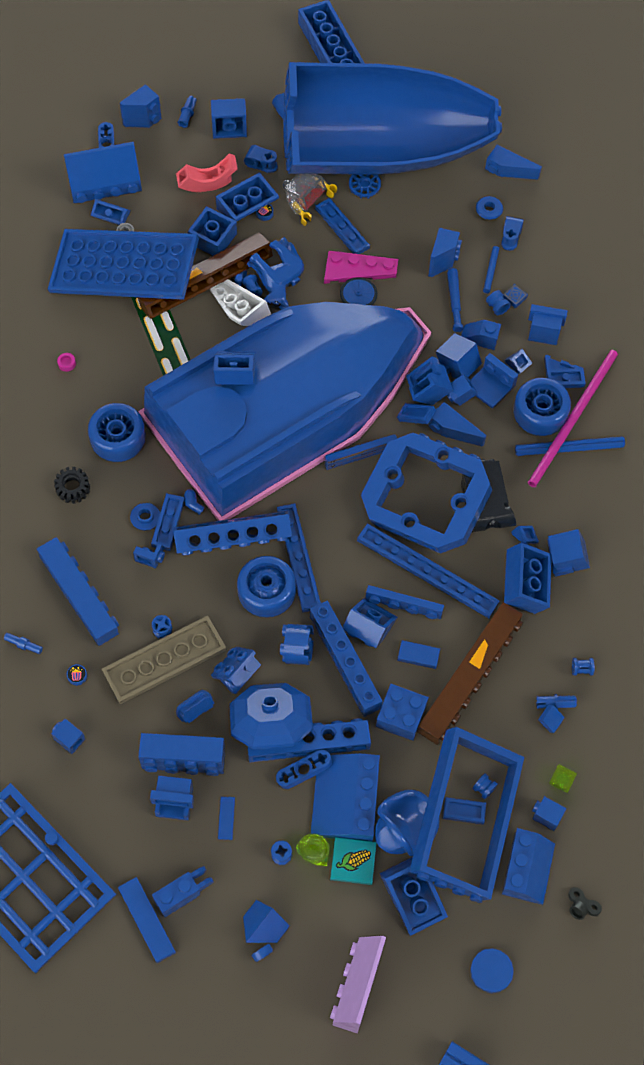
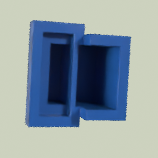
(546, 324)
(459, 356)
(429, 382)
(568, 552)
(173, 797)

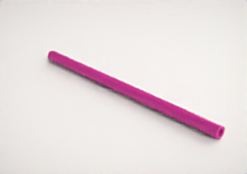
(572, 419)

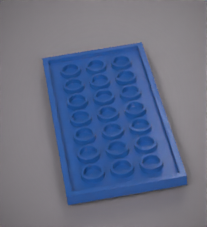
(124, 263)

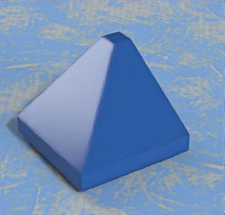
(518, 361)
(525, 534)

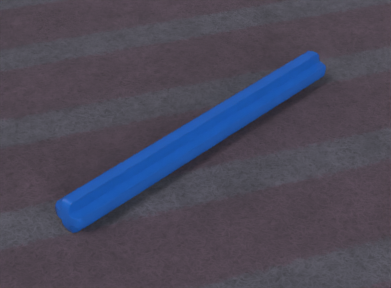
(570, 446)

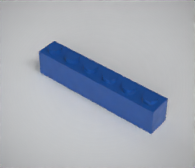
(77, 591)

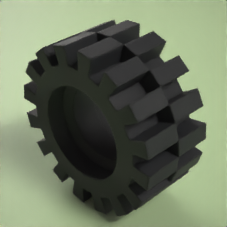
(69, 475)

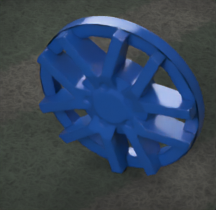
(364, 184)

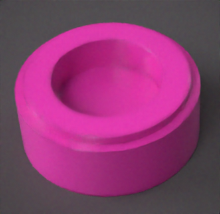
(66, 362)

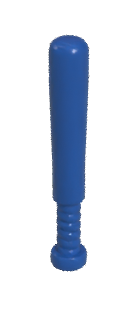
(453, 281)

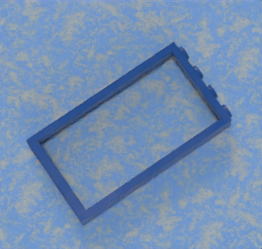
(434, 804)

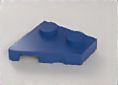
(566, 374)

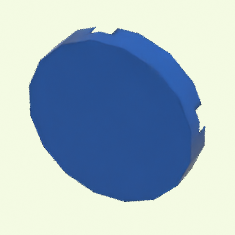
(491, 970)

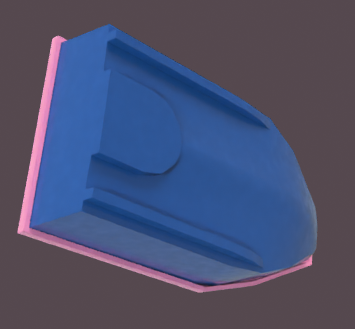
(315, 390)

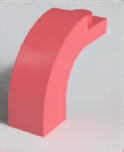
(207, 179)

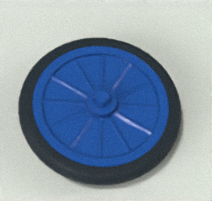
(358, 292)

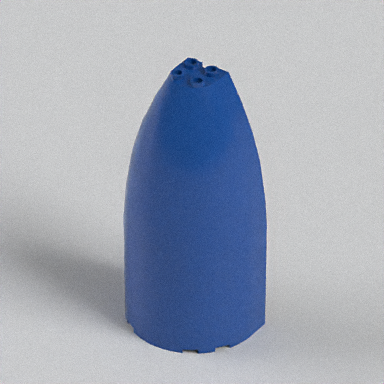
(381, 118)

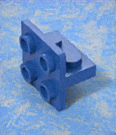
(236, 668)

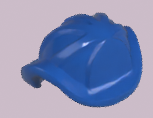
(401, 821)

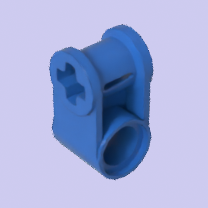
(260, 158)
(511, 232)

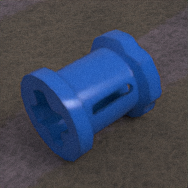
(251, 284)
(583, 666)

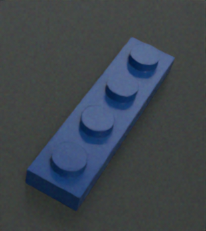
(410, 604)

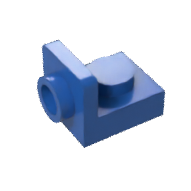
(147, 557)

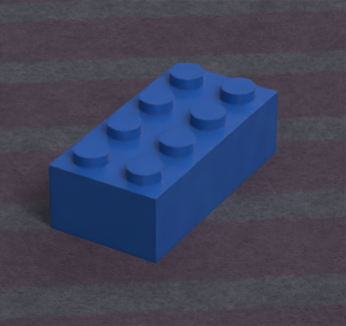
(182, 753)

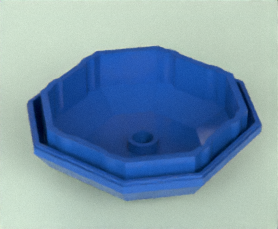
(270, 716)

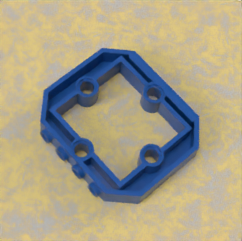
(463, 518)

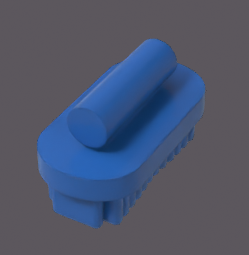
(194, 706)

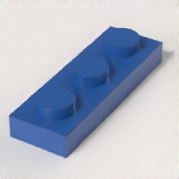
(167, 520)

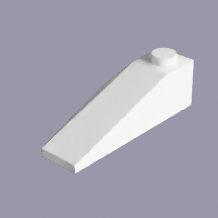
(240, 303)

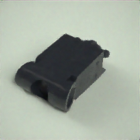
(497, 509)

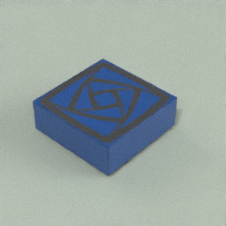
(515, 296)

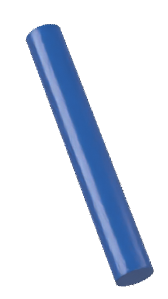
(491, 269)

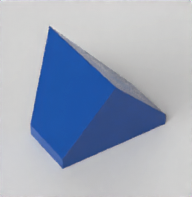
(263, 924)

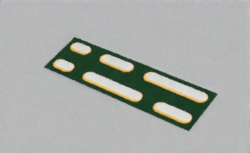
(164, 339)

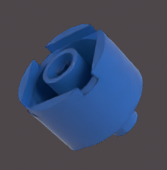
(297, 644)

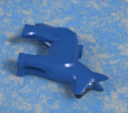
(281, 275)

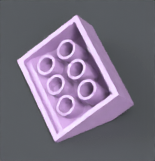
(358, 984)

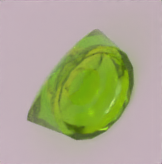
(314, 849)

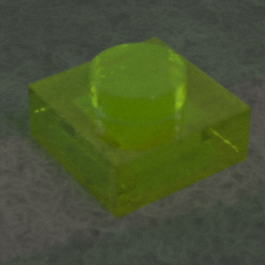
(563, 778)

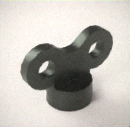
(582, 905)

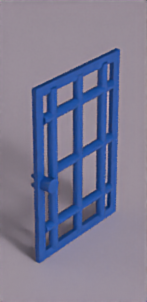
(56, 912)

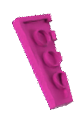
(346, 266)

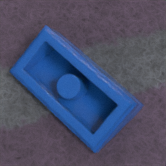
(109, 212)

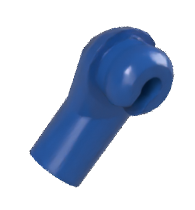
(191, 501)

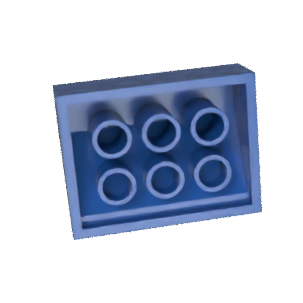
(103, 172)
(346, 797)

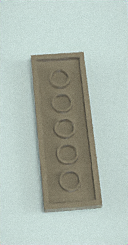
(163, 659)

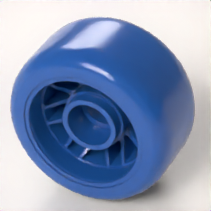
(542, 406)
(116, 432)
(271, 599)

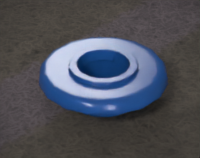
(489, 202)
(146, 524)

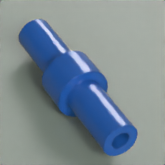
(23, 643)

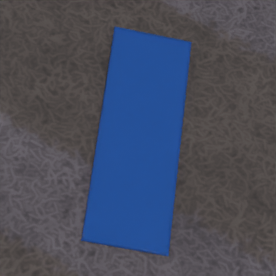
(226, 818)

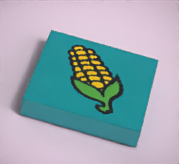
(353, 861)

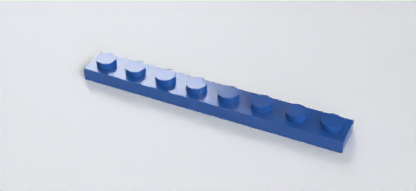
(428, 571)

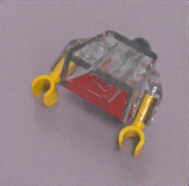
(304, 191)

